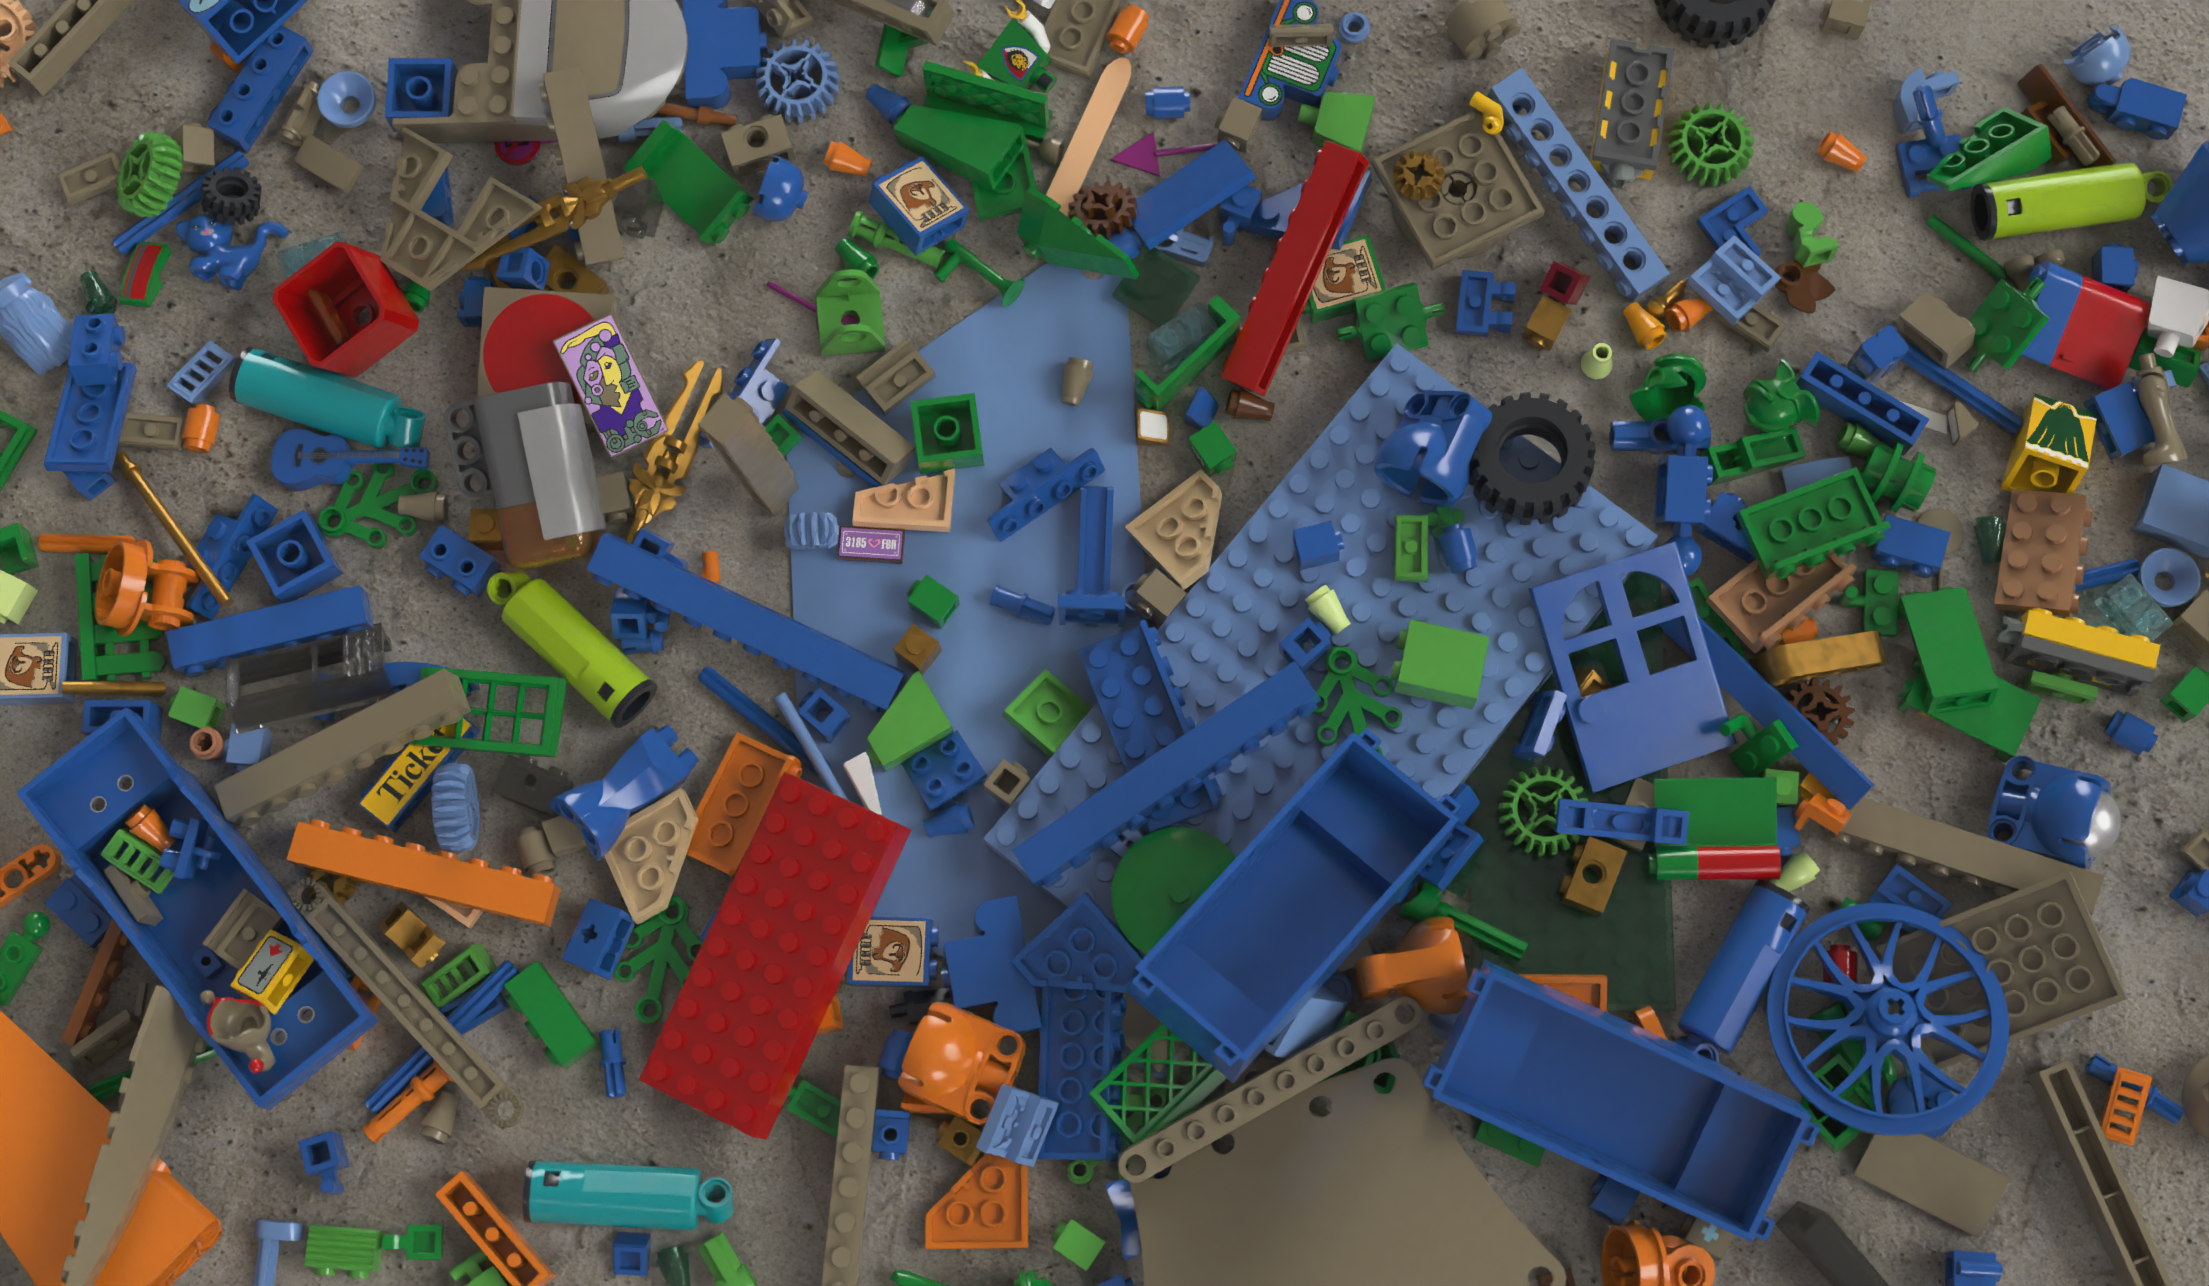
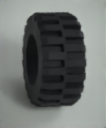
(1714, 22)
(1551, 423)

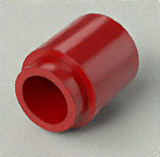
(1844, 959)

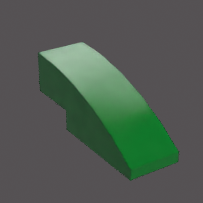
(1753, 455)

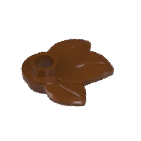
(1805, 287)

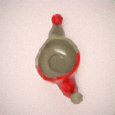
(241, 1027)

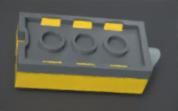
(1631, 111)
(2082, 651)

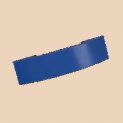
(1622, 821)

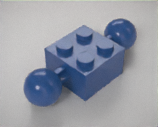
(1684, 482)

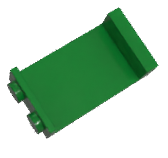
(691, 183)
(1158, 397)
(1949, 649)
(1995, 725)

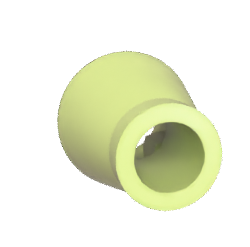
(1597, 361)
(1327, 609)
(1796, 872)

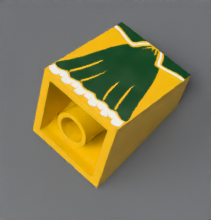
(2050, 447)

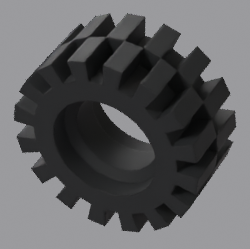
(231, 208)

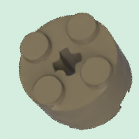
(1481, 27)

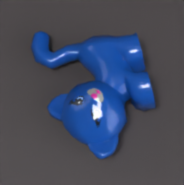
(213, 243)

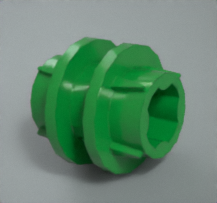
(1897, 477)

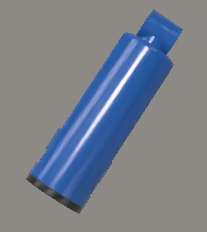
(1741, 970)

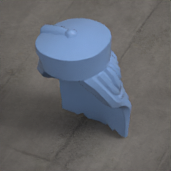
(33, 325)

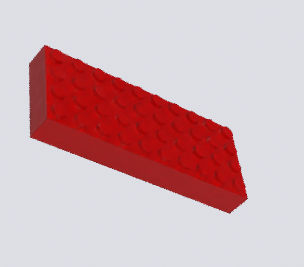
(774, 956)

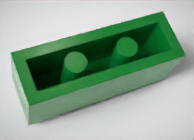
(550, 1015)

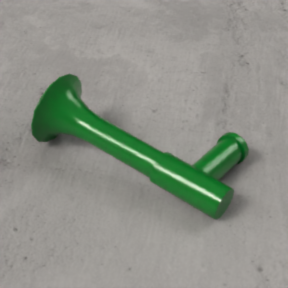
(1009, 289)

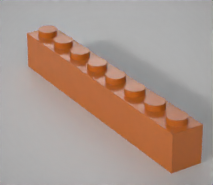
(423, 873)

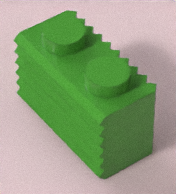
(343, 1249)

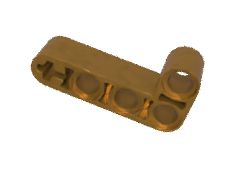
(1819, 658)

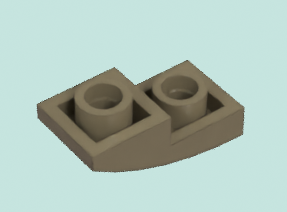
(328, 163)

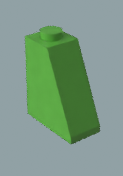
(908, 725)

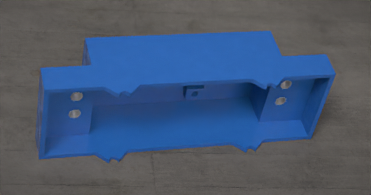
(65, 804)

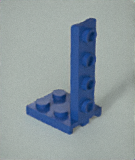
(1093, 600)

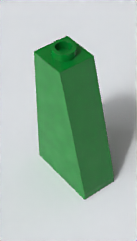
(961, 142)

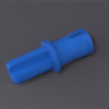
(1929, 116)
(1022, 605)
(612, 1063)

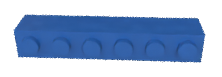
(268, 629)

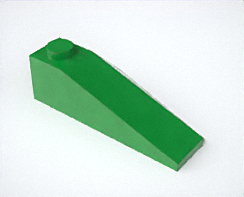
(1999, 149)
(1067, 242)

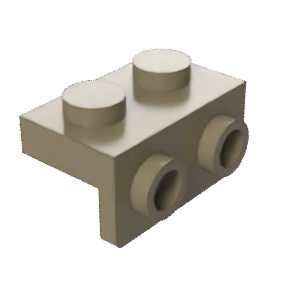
(785, 15)

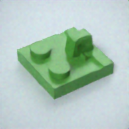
(1046, 712)

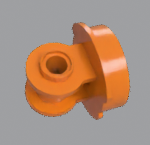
(121, 587)
(1645, 1258)

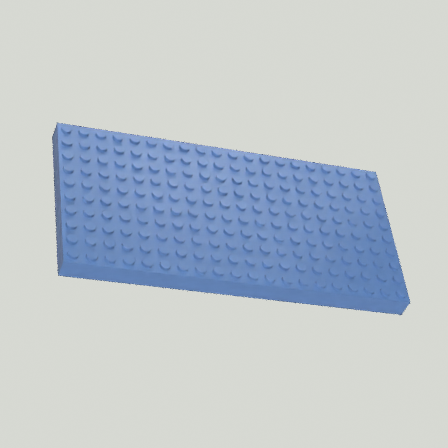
(1254, 596)

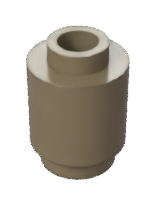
(535, 851)

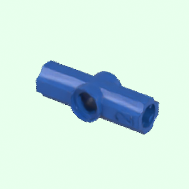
(1640, 437)

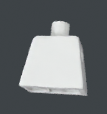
(2177, 315)

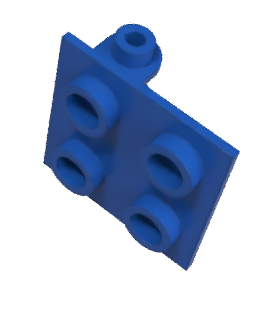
(944, 771)

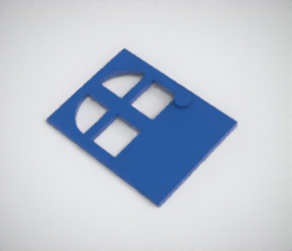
(1652, 716)

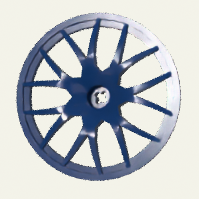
(1880, 1030)

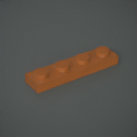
(95, 990)

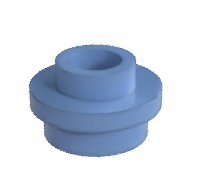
(1354, 19)

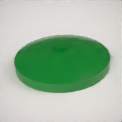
(1162, 881)

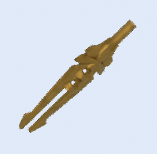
(581, 203)
(656, 490)

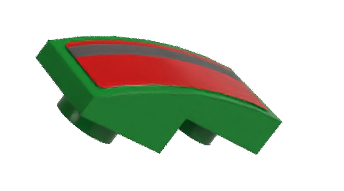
(142, 274)

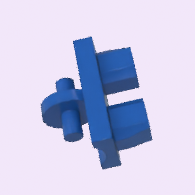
(184, 862)

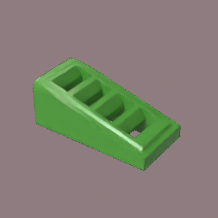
(122, 861)
(481, 959)

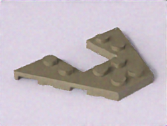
(428, 248)

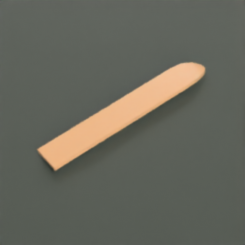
(1090, 133)

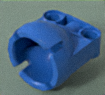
(1433, 444)

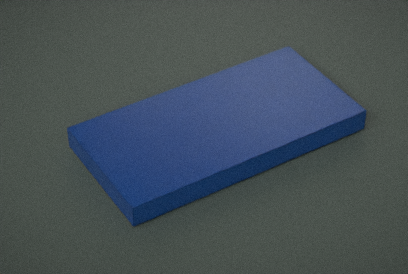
(1190, 193)
(89, 424)

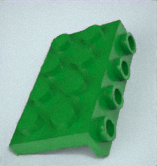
(1812, 524)

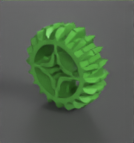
(1723, 122)
(149, 174)
(1524, 832)

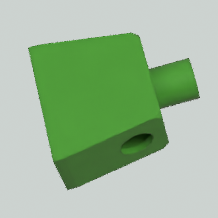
(1340, 119)

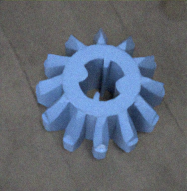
(811, 531)

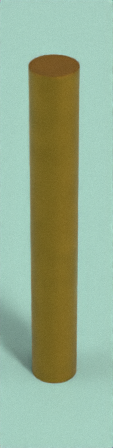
(113, 688)

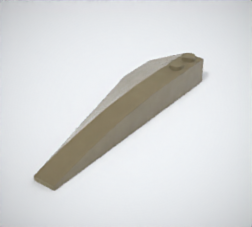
(148, 1101)

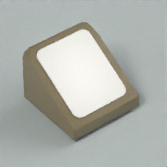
(1960, 422)

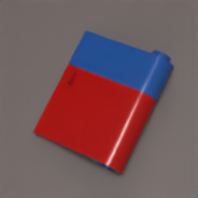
(2089, 326)

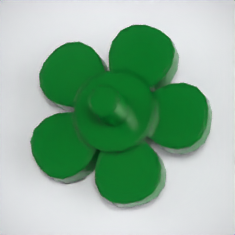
(1444, 519)

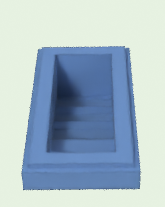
(186, 374)

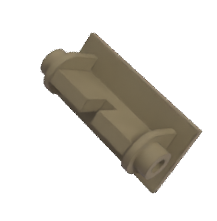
(302, 116)

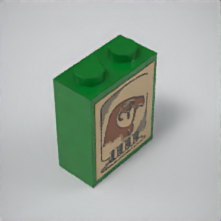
(1343, 276)

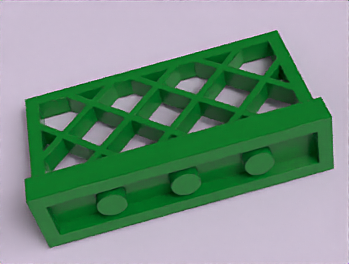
(986, 98)
(1182, 1103)

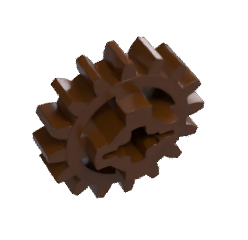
(1104, 208)
(1816, 699)

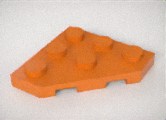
(982, 1209)

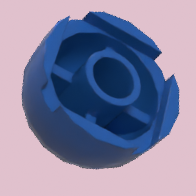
(780, 191)

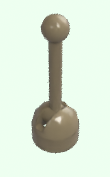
(1050, 149)

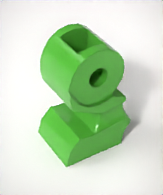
(1803, 226)

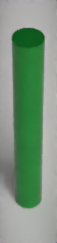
(1966, 247)

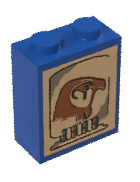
(918, 205)
(895, 954)

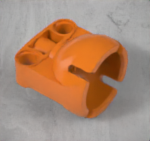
(1422, 966)
(959, 1061)

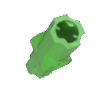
(725, 1263)

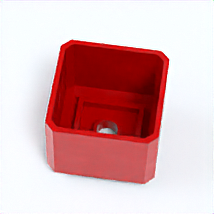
(354, 282)

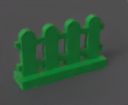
(95, 635)

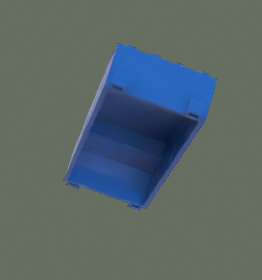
(1292, 906)
(1619, 1100)

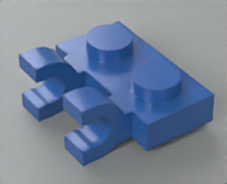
(1475, 304)

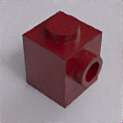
(1564, 283)

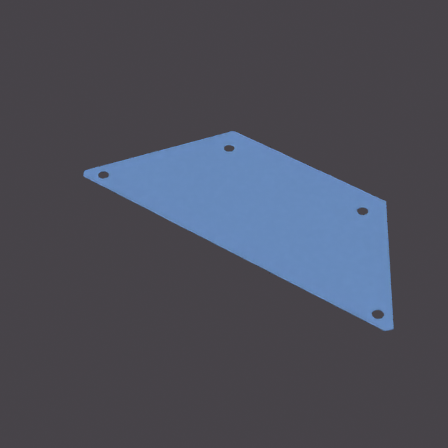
(988, 654)

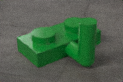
(1878, 601)
(1762, 747)

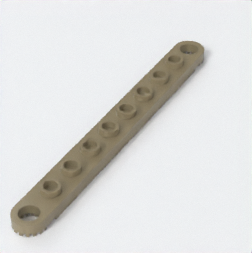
(407, 1003)
(1269, 1088)

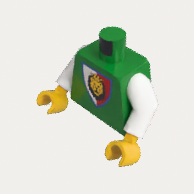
(1018, 54)

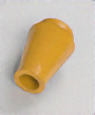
(1644, 326)

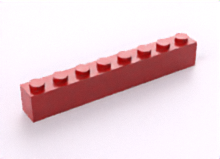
(1294, 268)

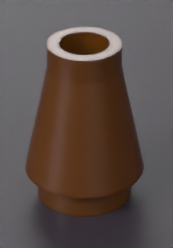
(1248, 406)

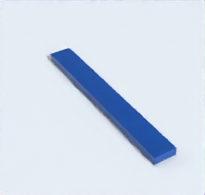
(1768, 705)

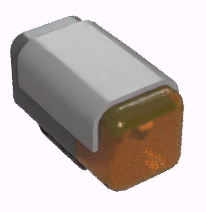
(536, 467)

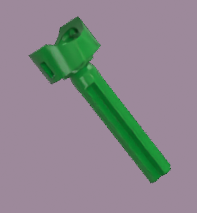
(1429, 905)

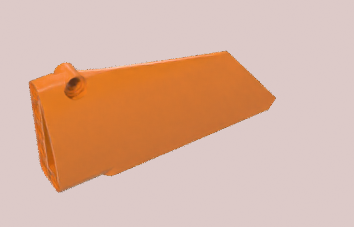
(46, 1164)

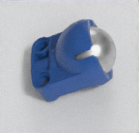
(2055, 812)

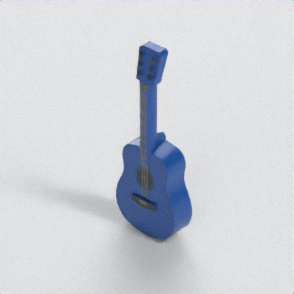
(307, 459)

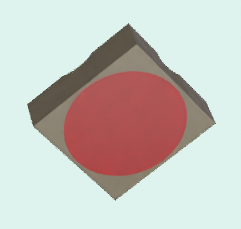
(520, 334)

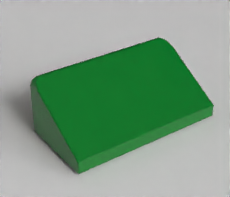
(2183, 364)

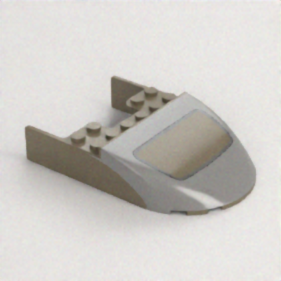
(626, 52)

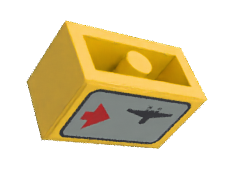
(272, 971)

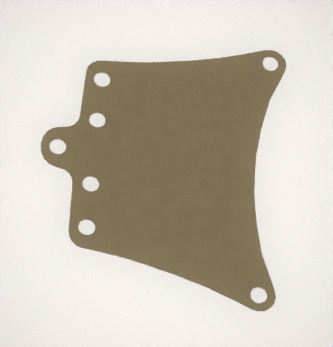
(1335, 1199)

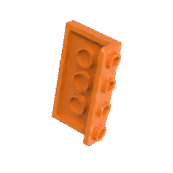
(737, 802)

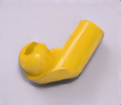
(1492, 113)

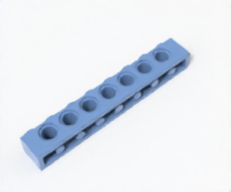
(1594, 193)

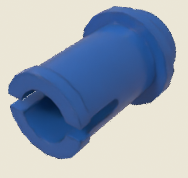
(653, 643)

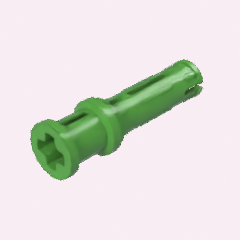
(879, 238)

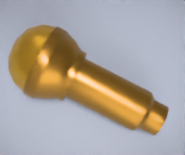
(1658, 305)

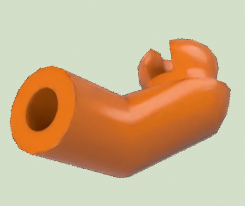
(711, 566)

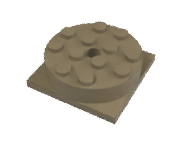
(1487, 175)

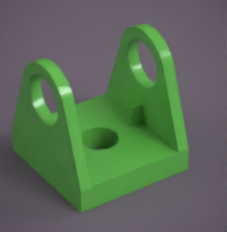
(845, 298)

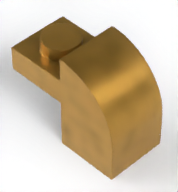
(412, 935)

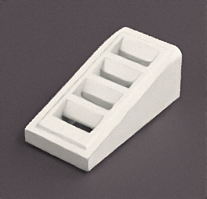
(862, 779)

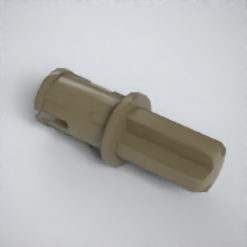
(2074, 135)

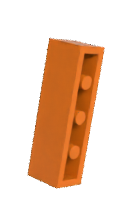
(494, 1232)

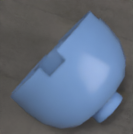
(2100, 58)

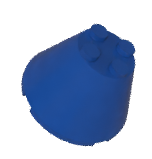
(2185, 211)

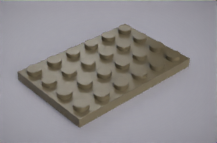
(2040, 952)

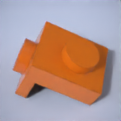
(1825, 811)

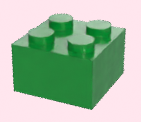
(947, 433)

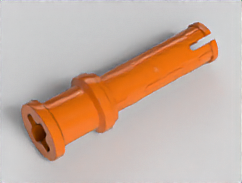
(420, 1089)

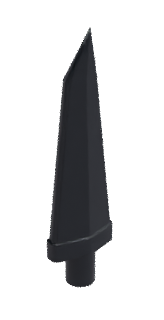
(918, 1004)

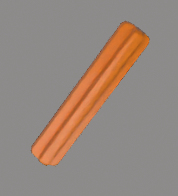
(80, 542)

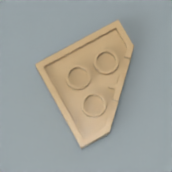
(1181, 529)
(652, 854)

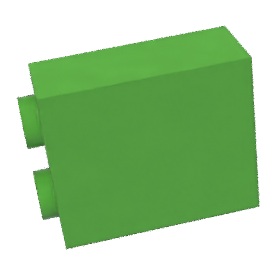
(1440, 664)

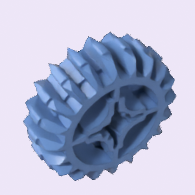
(806, 60)
(455, 807)

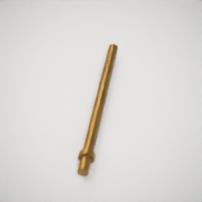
(132, 472)

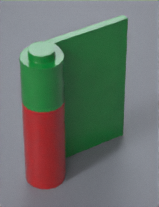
(1728, 829)

